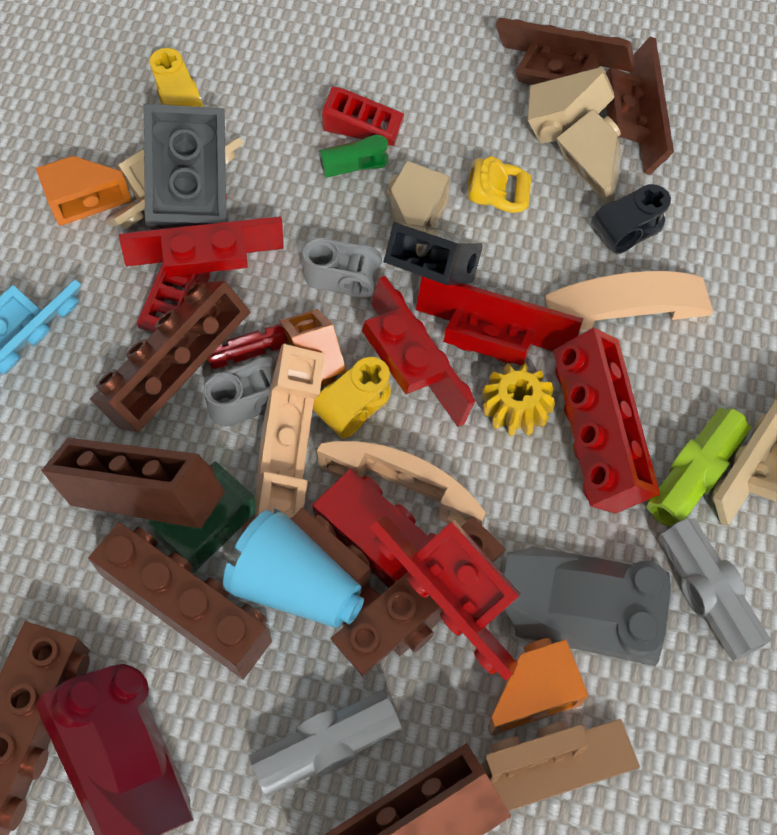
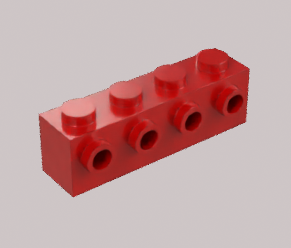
(604, 422)

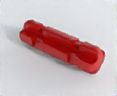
(248, 346)

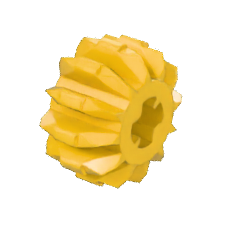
(520, 385)

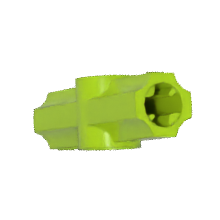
(699, 467)

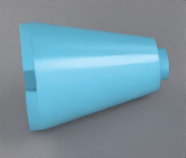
(291, 573)

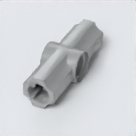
(714, 589)
(324, 743)

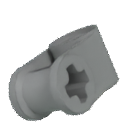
(341, 267)
(245, 387)

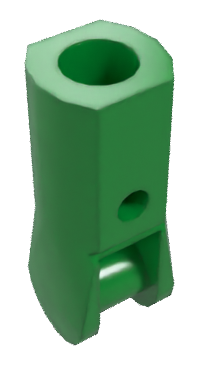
(354, 156)

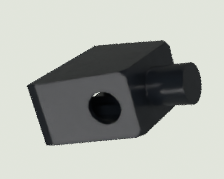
(447, 259)

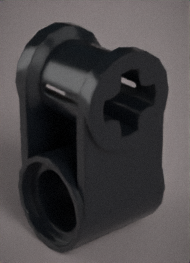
(632, 217)

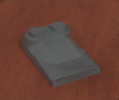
(184, 166)
(590, 603)

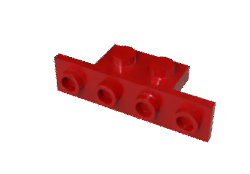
(202, 247)
(495, 322)
(412, 354)
(461, 584)

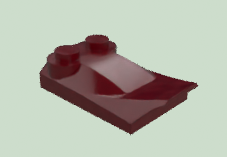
(115, 753)

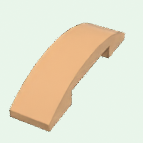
(633, 295)
(287, 430)
(404, 470)

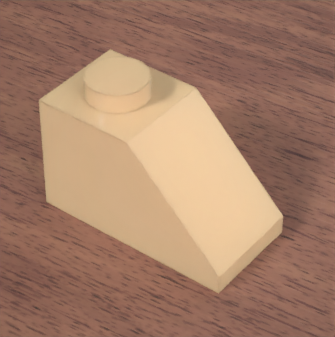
(565, 100)
(594, 152)
(418, 196)

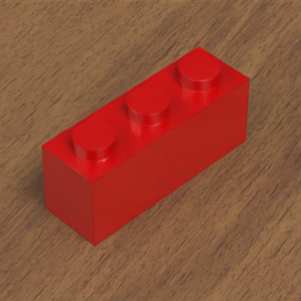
(353, 507)

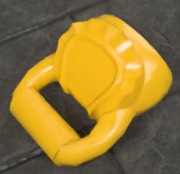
(488, 185)

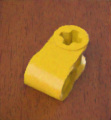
(173, 79)
(349, 402)

